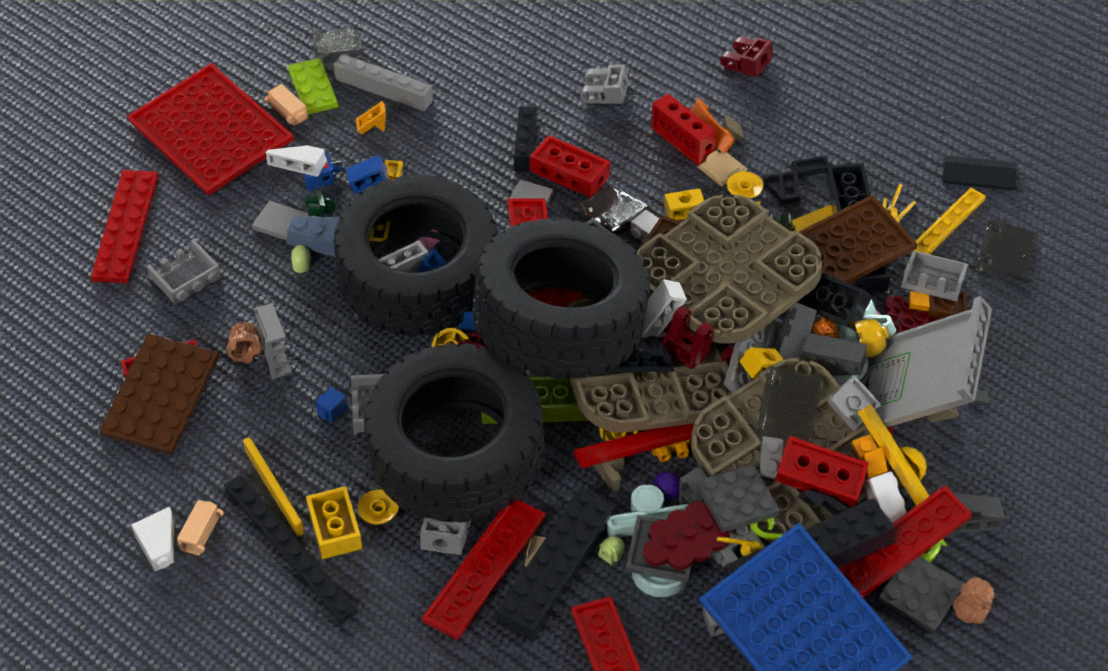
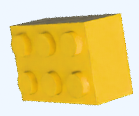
(334, 522)

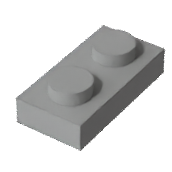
(770, 457)

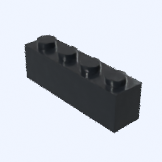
(525, 138)

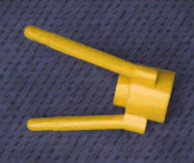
(892, 210)
(747, 547)

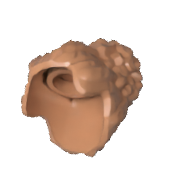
(243, 343)
(974, 601)

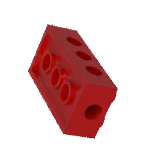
(683, 129)
(569, 166)
(826, 460)

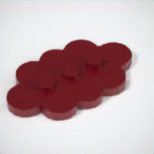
(903, 317)
(684, 538)

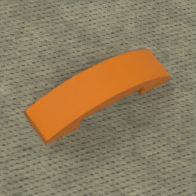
(723, 137)

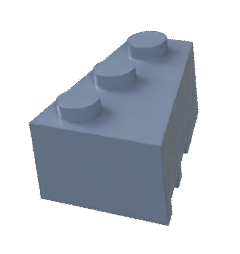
(314, 233)

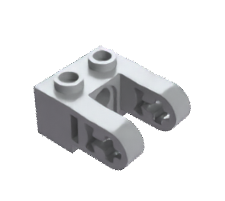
(610, 87)
(443, 536)
(727, 555)

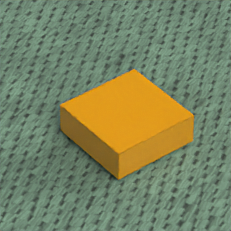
(918, 301)

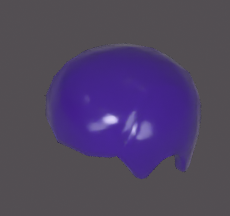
(668, 483)

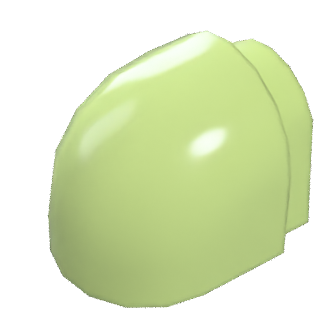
(301, 259)
(611, 549)

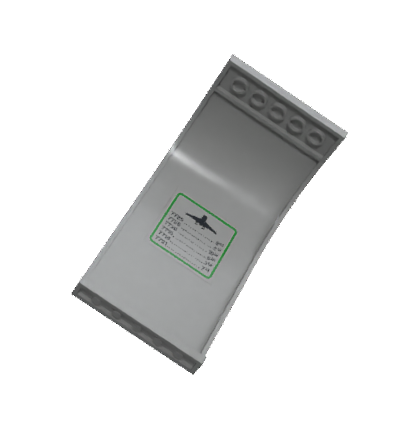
(917, 371)

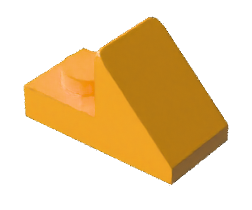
(373, 117)
(867, 451)

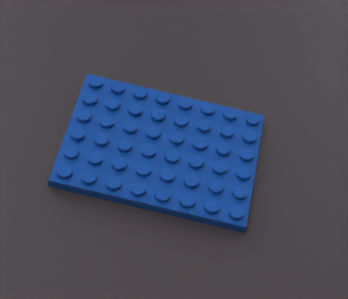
(801, 613)

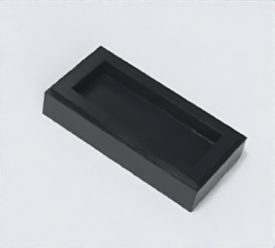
(810, 166)

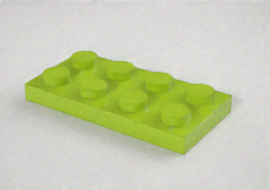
(312, 86)

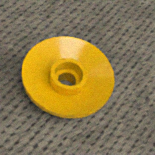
(745, 184)
(375, 501)

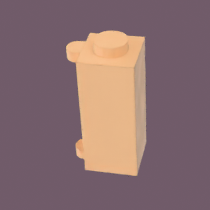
(287, 105)
(199, 527)

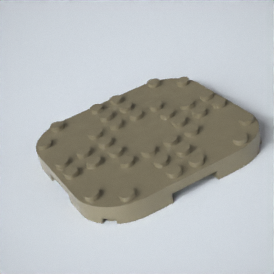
(733, 266)
(650, 398)
(727, 441)

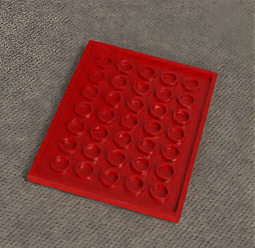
(209, 128)

